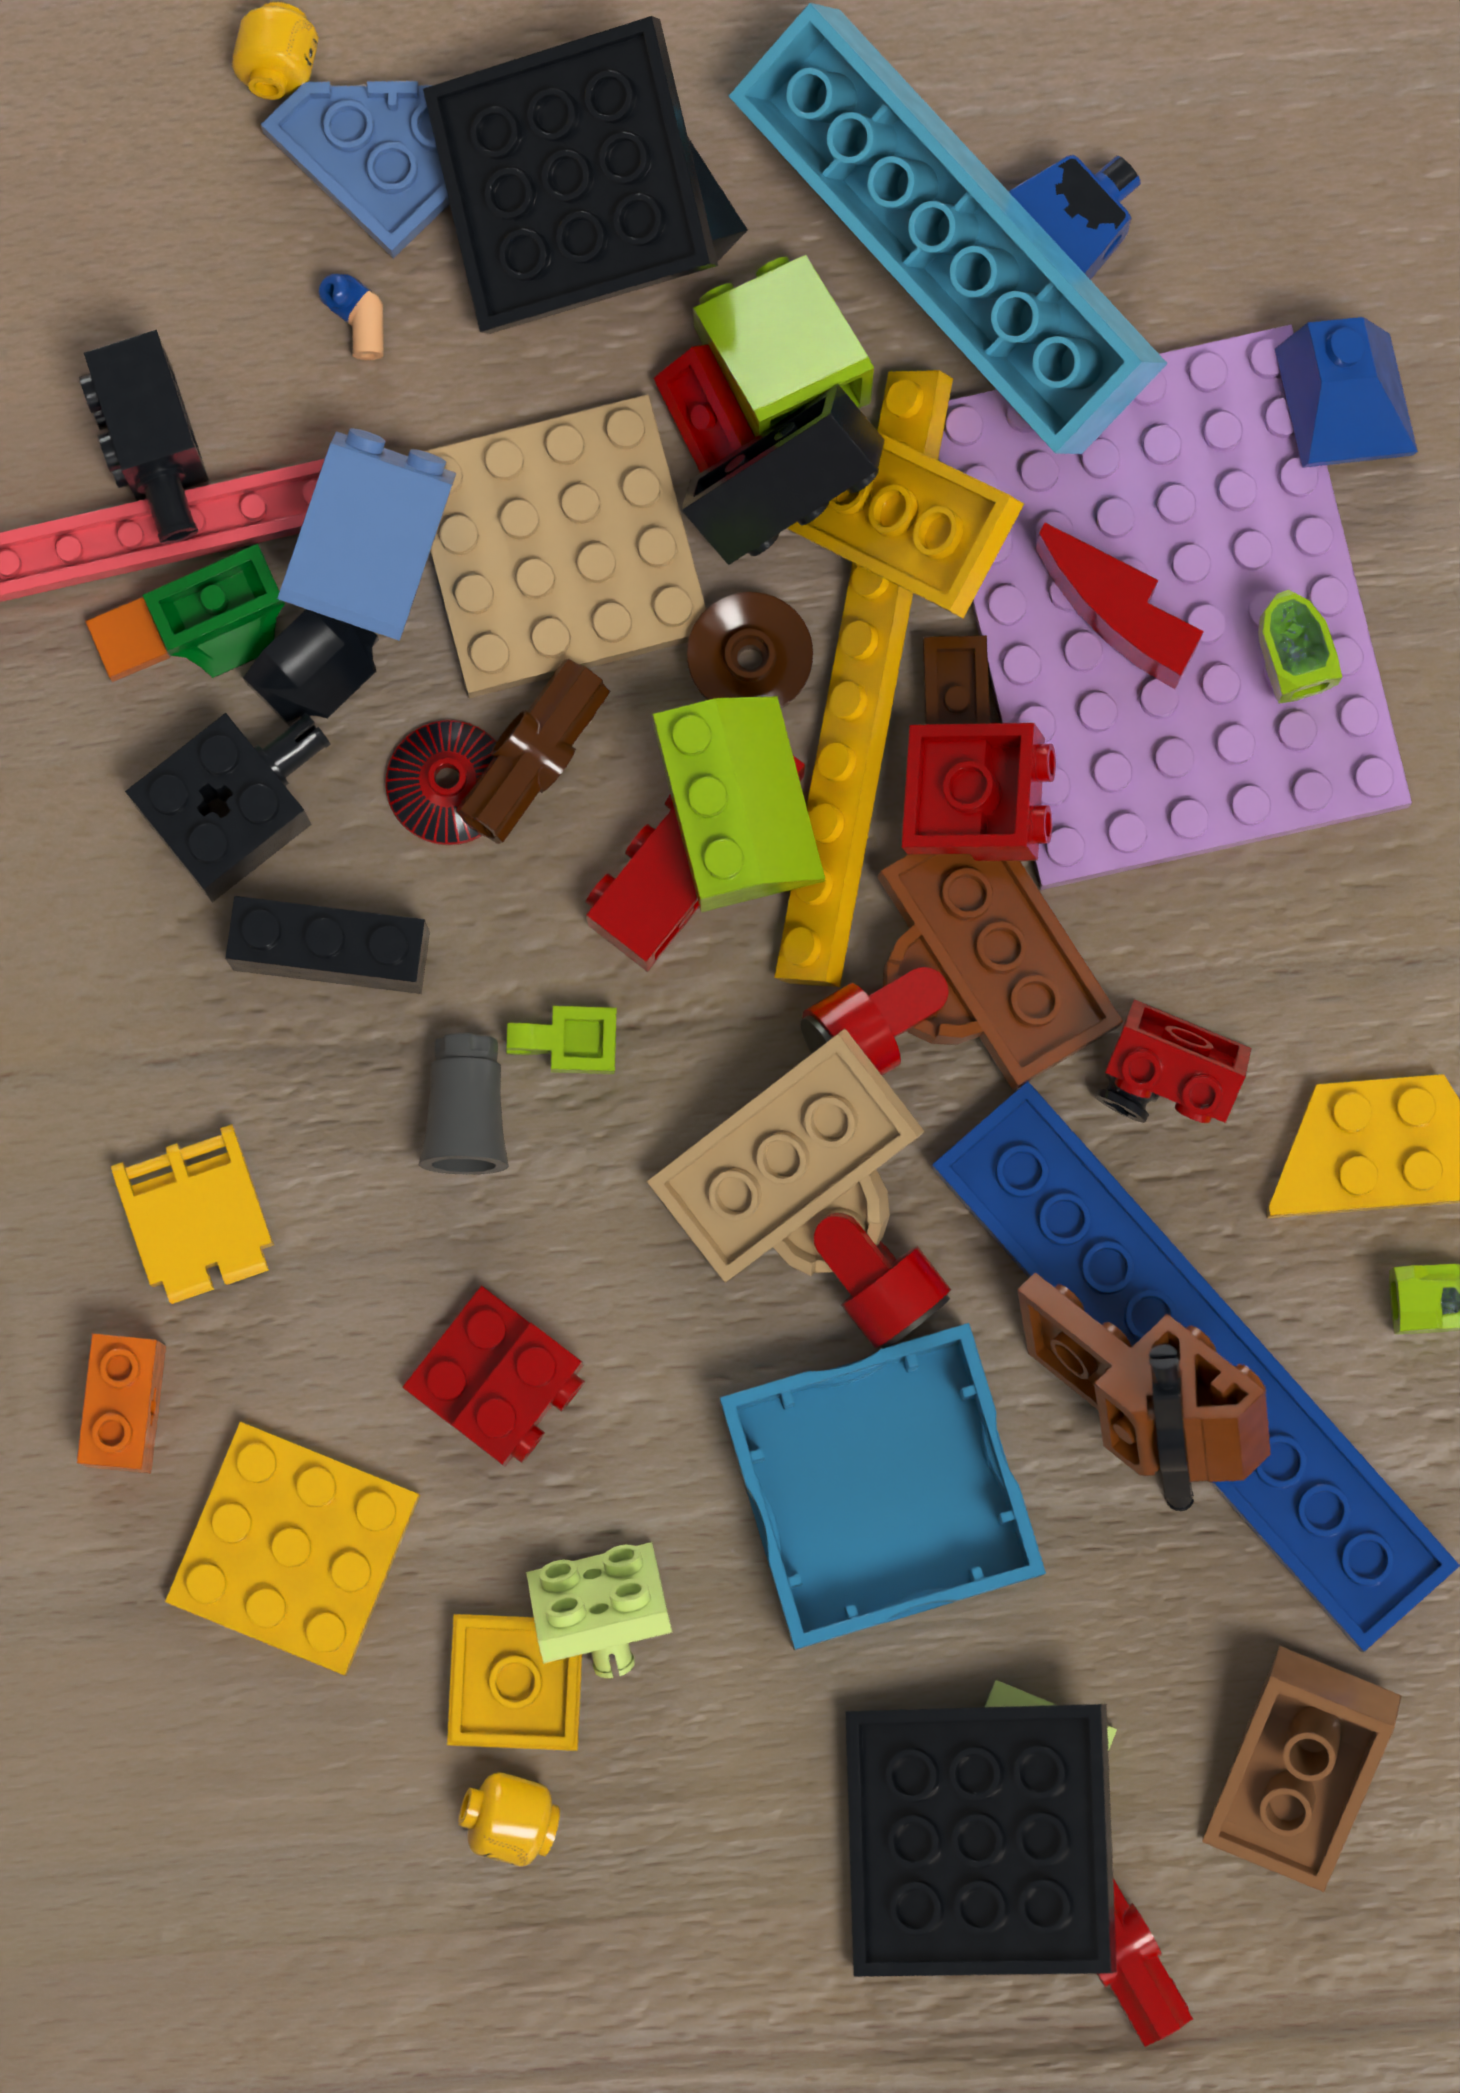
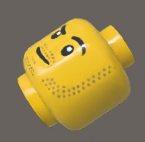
(274, 50)
(509, 1819)

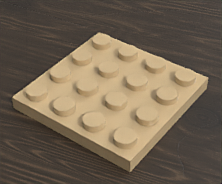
(563, 547)

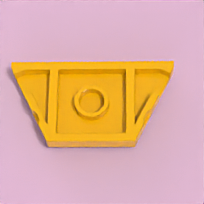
(1373, 1148)

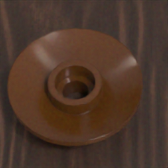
(750, 623)

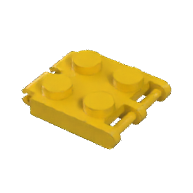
(195, 1217)

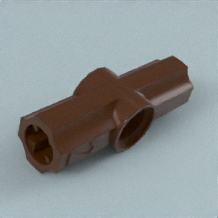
(533, 751)

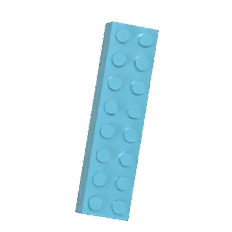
(947, 230)

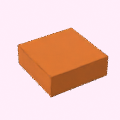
(127, 639)

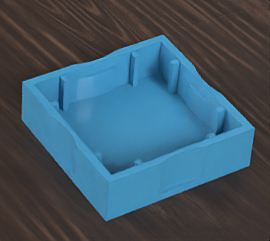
(881, 1487)

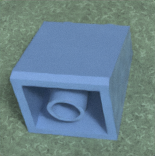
(367, 533)

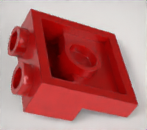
(977, 791)
(1178, 1063)
(496, 1378)

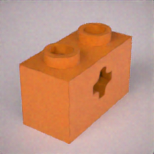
(121, 1403)

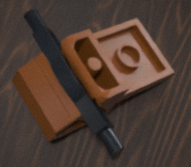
(1159, 1402)

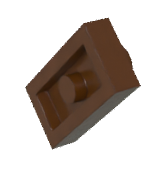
(956, 680)

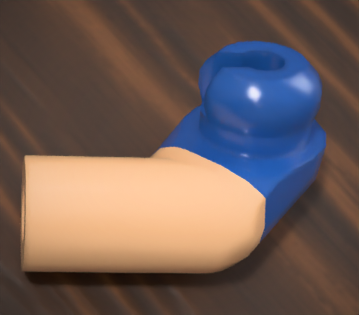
(360, 309)

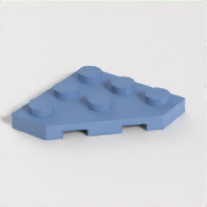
(367, 152)

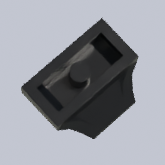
(312, 666)

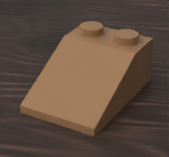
(1302, 1768)

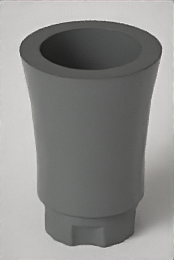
(465, 1108)

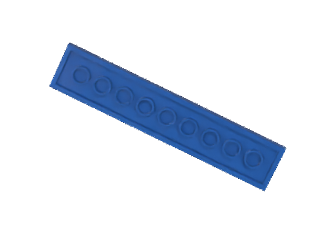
(1315, 1493)

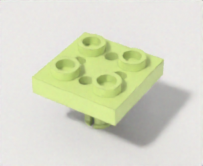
(599, 1606)

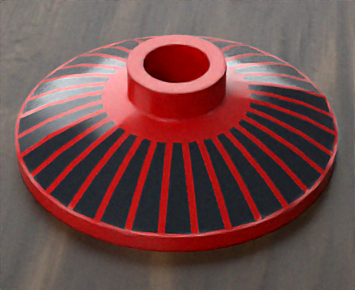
(412, 772)

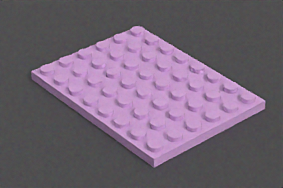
(1216, 506)

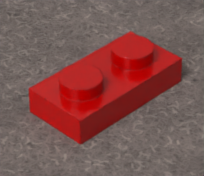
(703, 406)

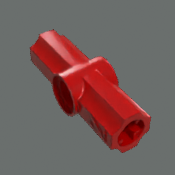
(1141, 1980)

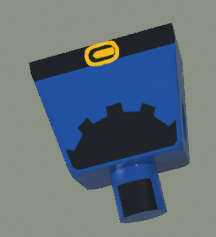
(1081, 208)

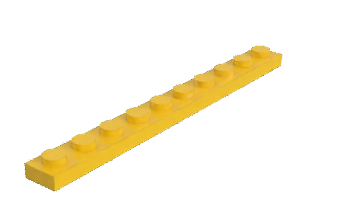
(857, 718)

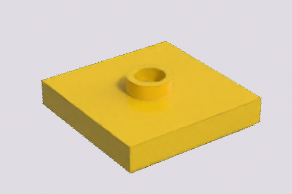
(506, 1692)

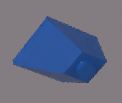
(1345, 393)

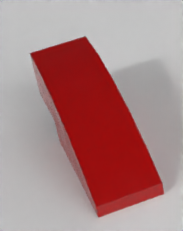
(1117, 605)

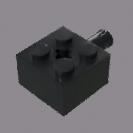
(149, 429)
(251, 782)

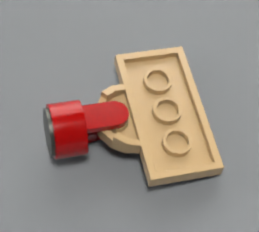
(805, 1180)

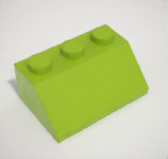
(737, 799)

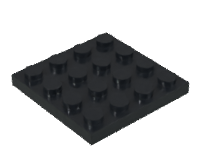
(570, 176)
(980, 1841)

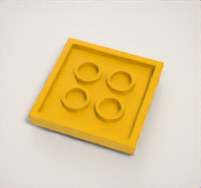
(293, 1548)

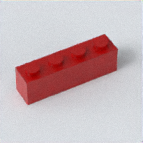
(651, 895)

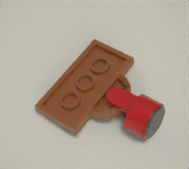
(973, 965)

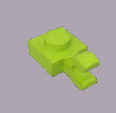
(577, 1039)

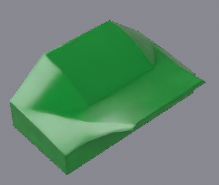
(219, 612)

